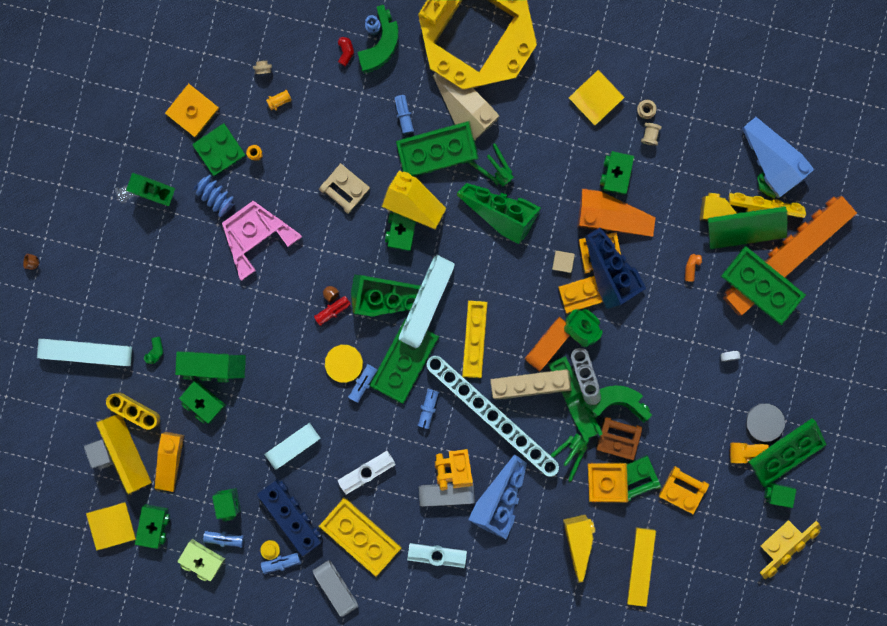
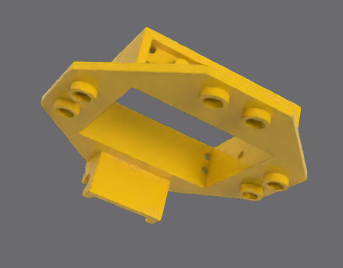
(504, 61)

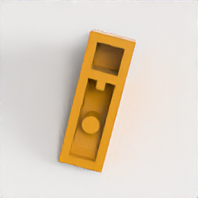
(168, 461)

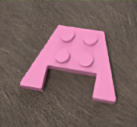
(250, 228)

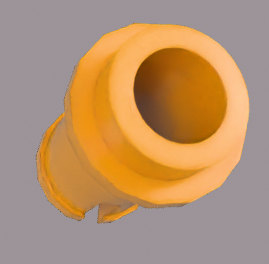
(278, 100)
(251, 149)

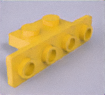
(759, 203)
(784, 544)

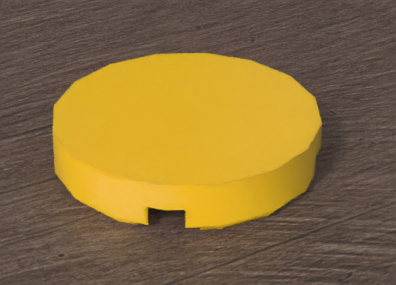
(343, 363)

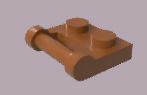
(616, 444)

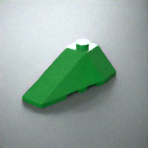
(506, 215)
(381, 296)

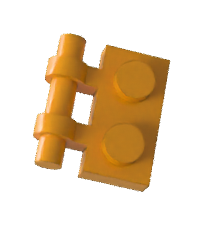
(460, 469)

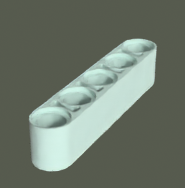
(426, 301)
(84, 352)

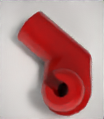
(347, 49)

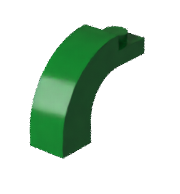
(383, 51)
(619, 396)

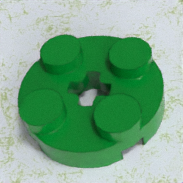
(587, 335)

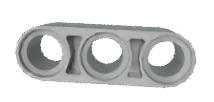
(586, 384)
(432, 495)
(335, 588)

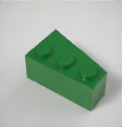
(210, 366)

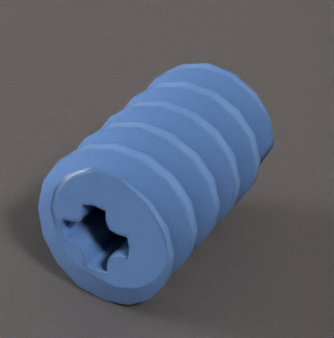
(214, 196)

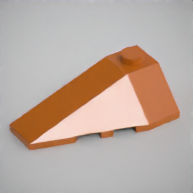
(613, 215)

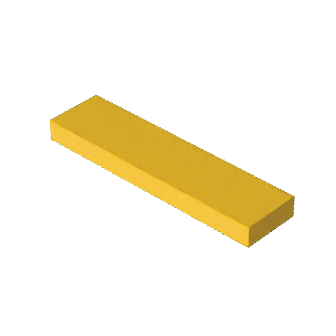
(474, 339)
(641, 567)

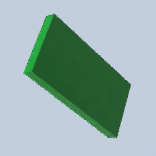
(437, 149)
(747, 227)
(763, 285)
(402, 366)
(787, 452)

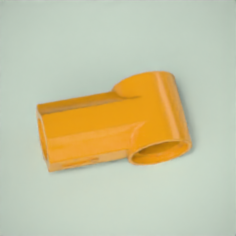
(742, 452)

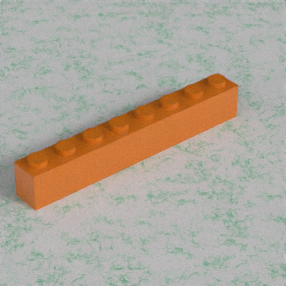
(800, 246)

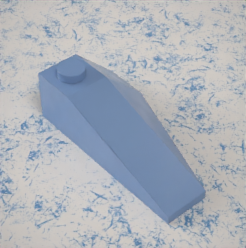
(779, 160)
(497, 504)

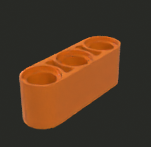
(548, 345)

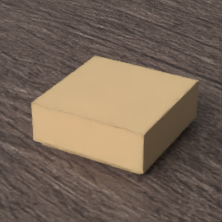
(563, 261)

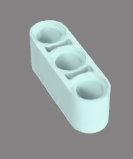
(292, 446)

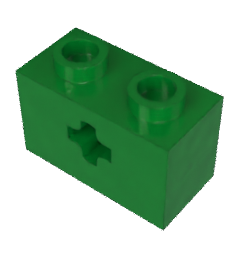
(624, 164)
(150, 189)
(404, 240)
(197, 391)
(226, 504)
(145, 535)

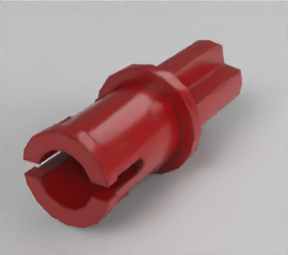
(332, 310)

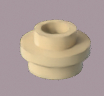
(262, 67)
(652, 107)

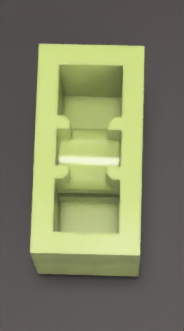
(193, 553)

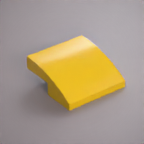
(596, 97)
(110, 526)

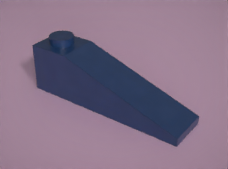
(613, 275)

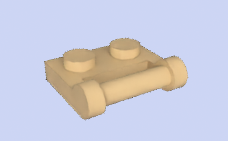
(348, 183)

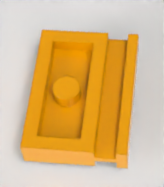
(580, 294)

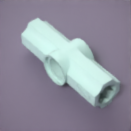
(450, 557)

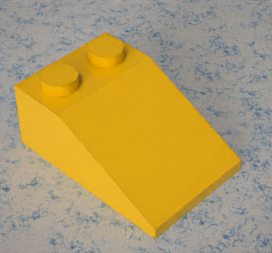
(413, 200)
(580, 540)

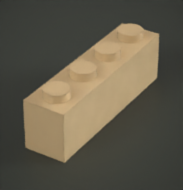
(531, 384)

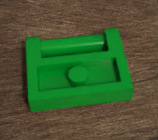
(639, 470)

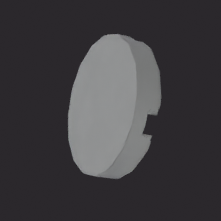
(765, 422)

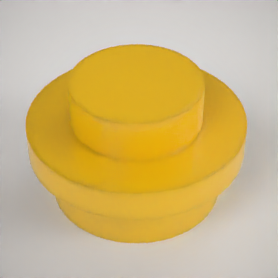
(270, 549)

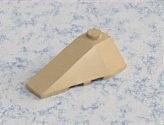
(466, 106)

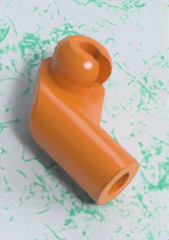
(690, 267)

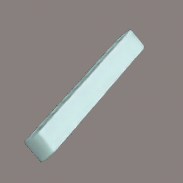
(499, 422)

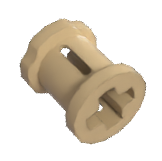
(651, 134)

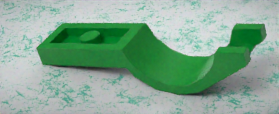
(574, 399)

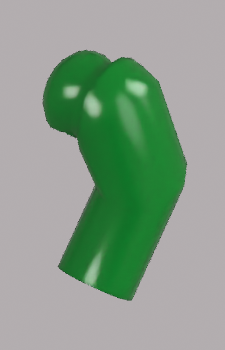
(763, 187)
(156, 352)

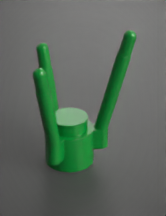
(502, 175)
(577, 445)

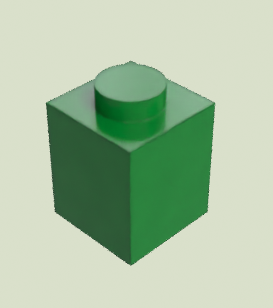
(780, 495)

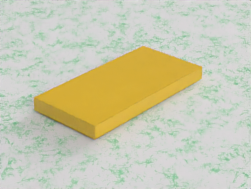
(123, 453)
(360, 536)

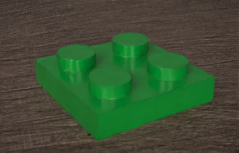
(219, 150)

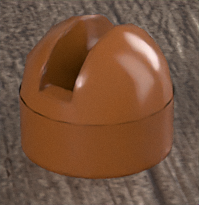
(30, 261)
(330, 293)

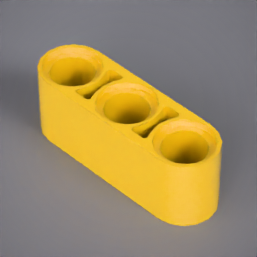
(142, 411)

